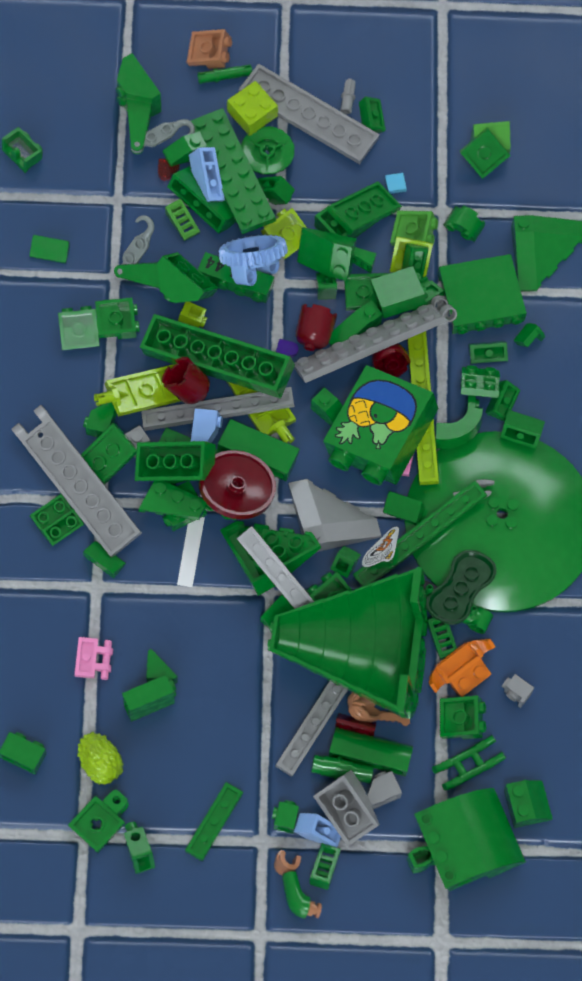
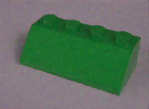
(174, 461)

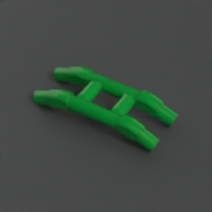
(471, 752)

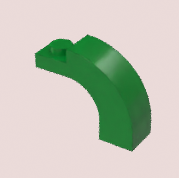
(460, 432)

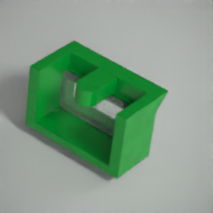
(21, 149)

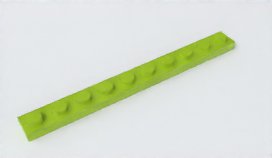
(421, 377)

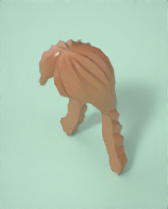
(364, 710)

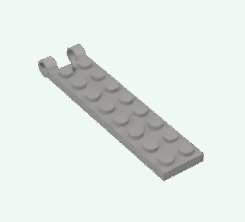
(374, 340)
(78, 483)

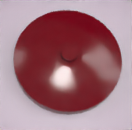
(238, 485)

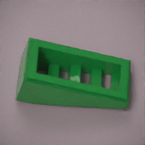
(364, 259)
(430, 625)
(320, 878)

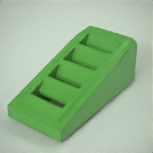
(175, 210)

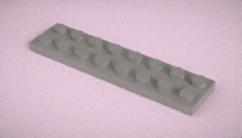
(315, 116)

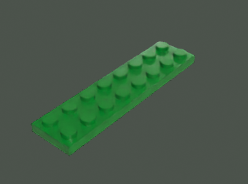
(238, 179)

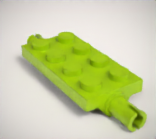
(137, 392)
(269, 421)

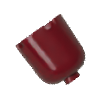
(315, 326)
(186, 381)

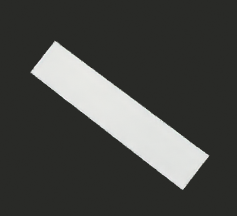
(190, 553)

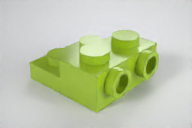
(287, 226)

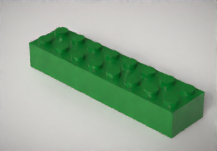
(218, 355)

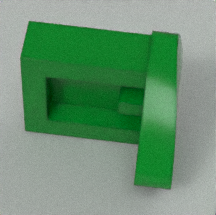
(528, 334)

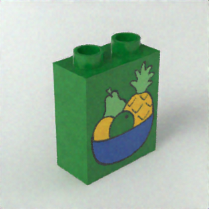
(380, 426)

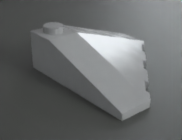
(330, 518)

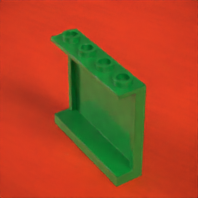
(483, 293)

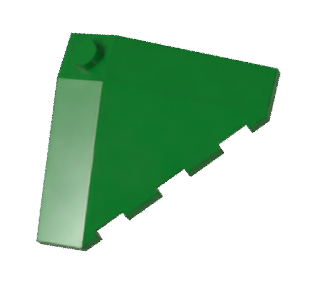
(540, 246)
(288, 547)

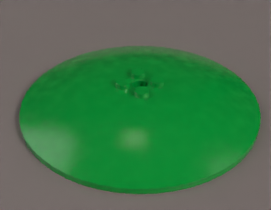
(538, 541)

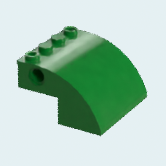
(469, 838)

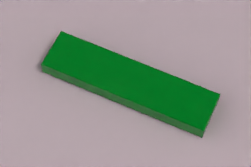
(214, 821)

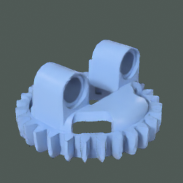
(244, 264)

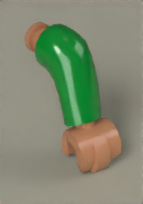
(296, 899)

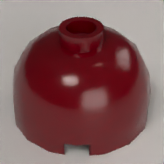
(391, 360)

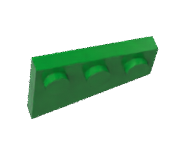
(172, 500)

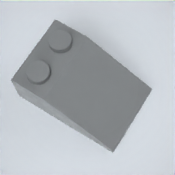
(347, 808)

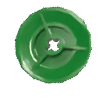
(278, 145)

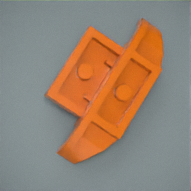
(462, 667)

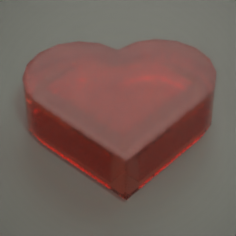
(165, 171)

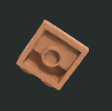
(209, 48)

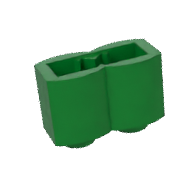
(420, 859)

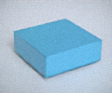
(395, 183)

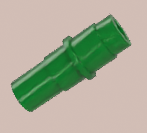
(337, 767)

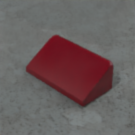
(350, 723)

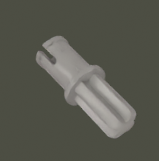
(348, 96)

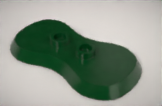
(454, 598)

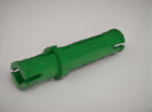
(222, 74)

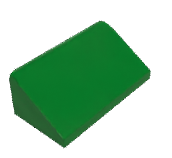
(372, 114)
(49, 249)
(415, 256)
(488, 352)
(507, 396)
(403, 507)
(102, 559)
(279, 606)

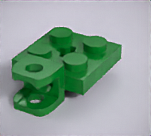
(105, 811)

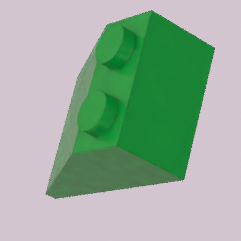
(327, 253)

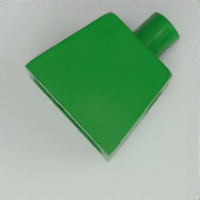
(138, 848)

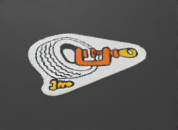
(383, 549)

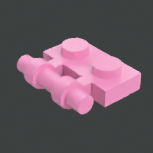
(87, 658)

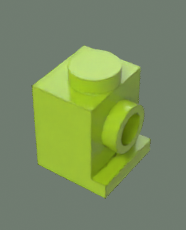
(193, 315)

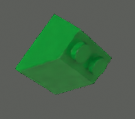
(527, 803)

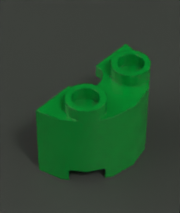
(466, 222)

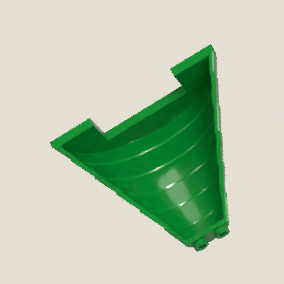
(363, 640)

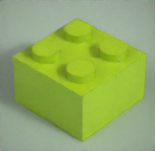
(252, 108)

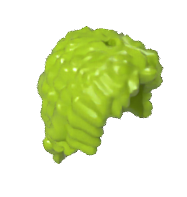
(99, 758)

